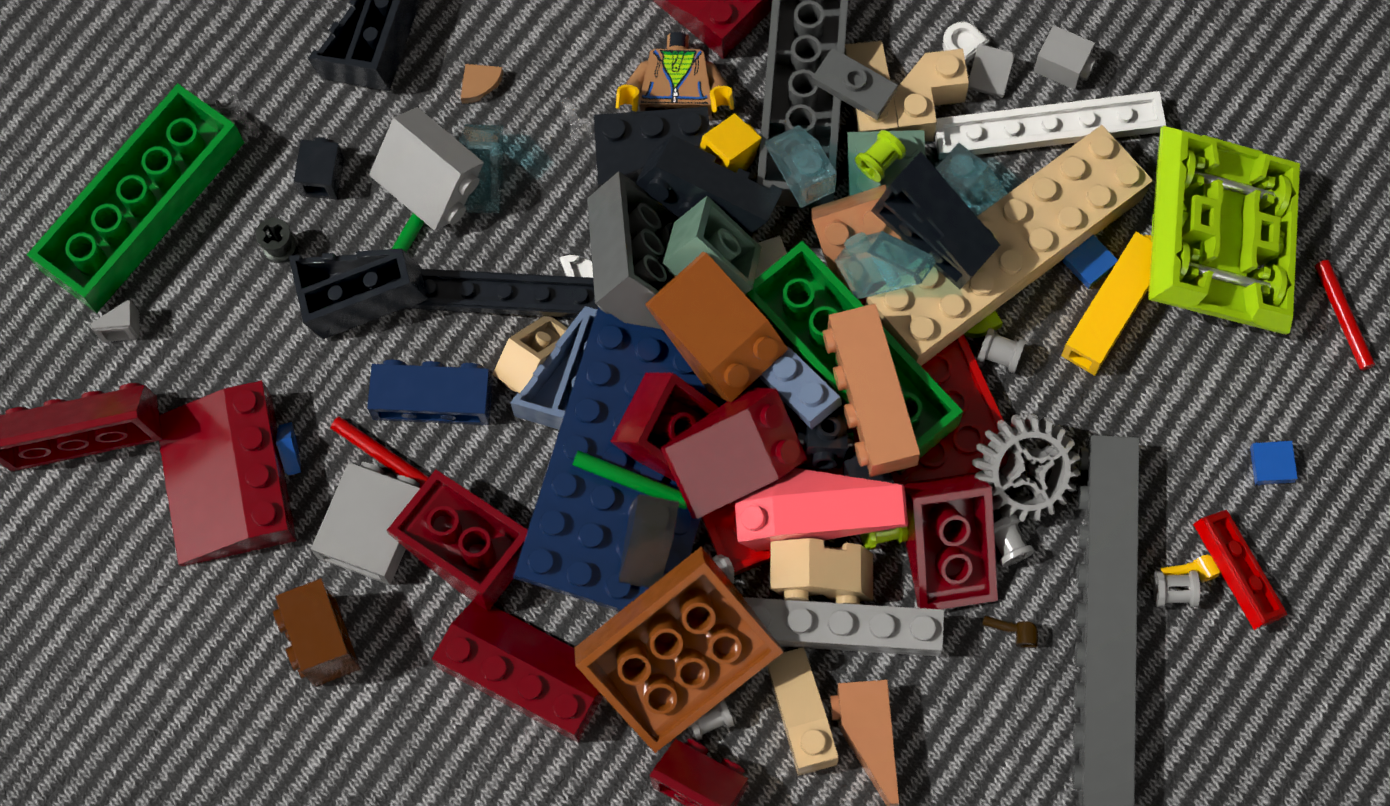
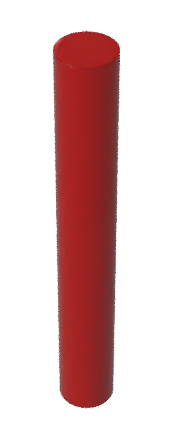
(1344, 315)
(377, 450)

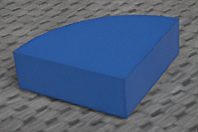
(288, 448)

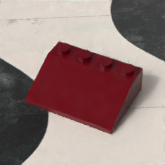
(225, 475)

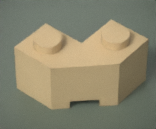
(933, 81)
(809, 569)

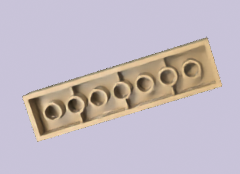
(1036, 230)

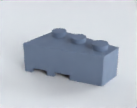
(550, 387)

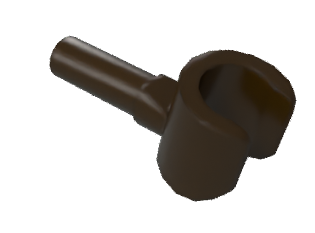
(1025, 631)

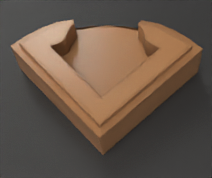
(479, 81)

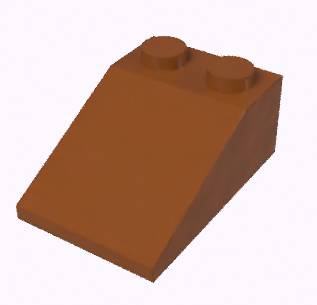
(716, 328)

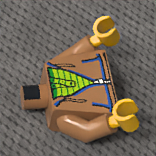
(675, 80)

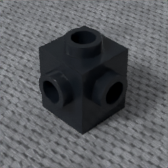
(826, 442)

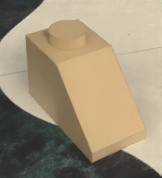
(527, 351)

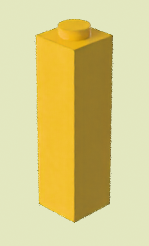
(1111, 307)

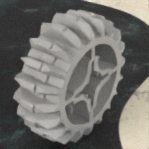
(1055, 454)

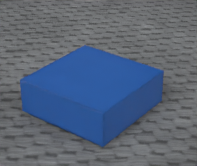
(1090, 261)
(1273, 462)

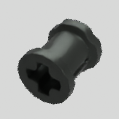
(280, 231)

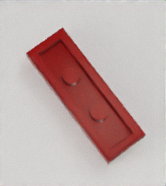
(1240, 569)

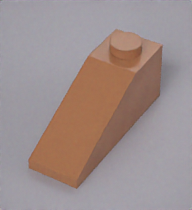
(868, 730)

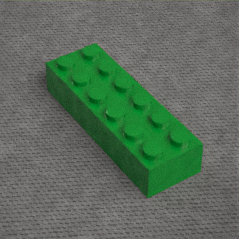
(136, 198)
(797, 300)

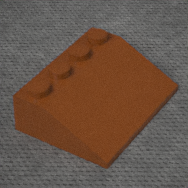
(676, 650)

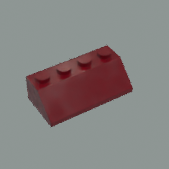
(79, 427)
(519, 668)

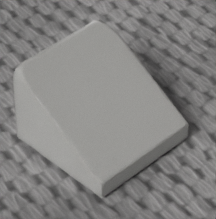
(990, 70)
(118, 324)

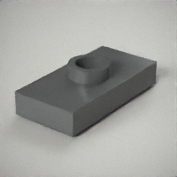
(854, 84)

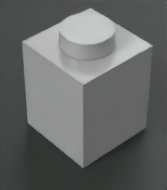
(1065, 57)

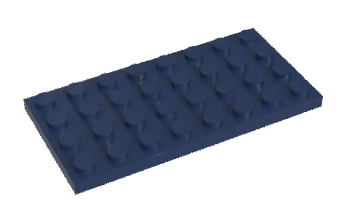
(580, 516)

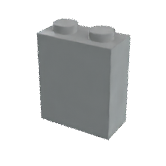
(426, 169)
(357, 522)

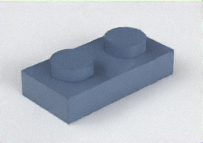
(801, 388)

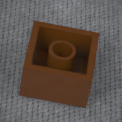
(316, 632)

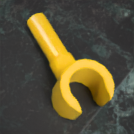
(1203, 565)

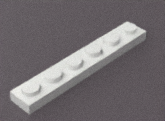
(1050, 124)

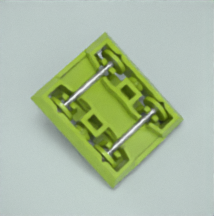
(1216, 222)

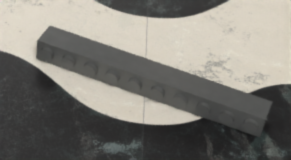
(1107, 622)

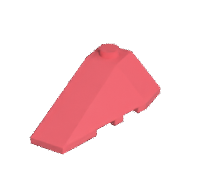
(818, 508)

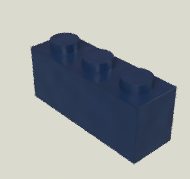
(430, 393)

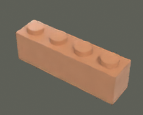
(872, 390)

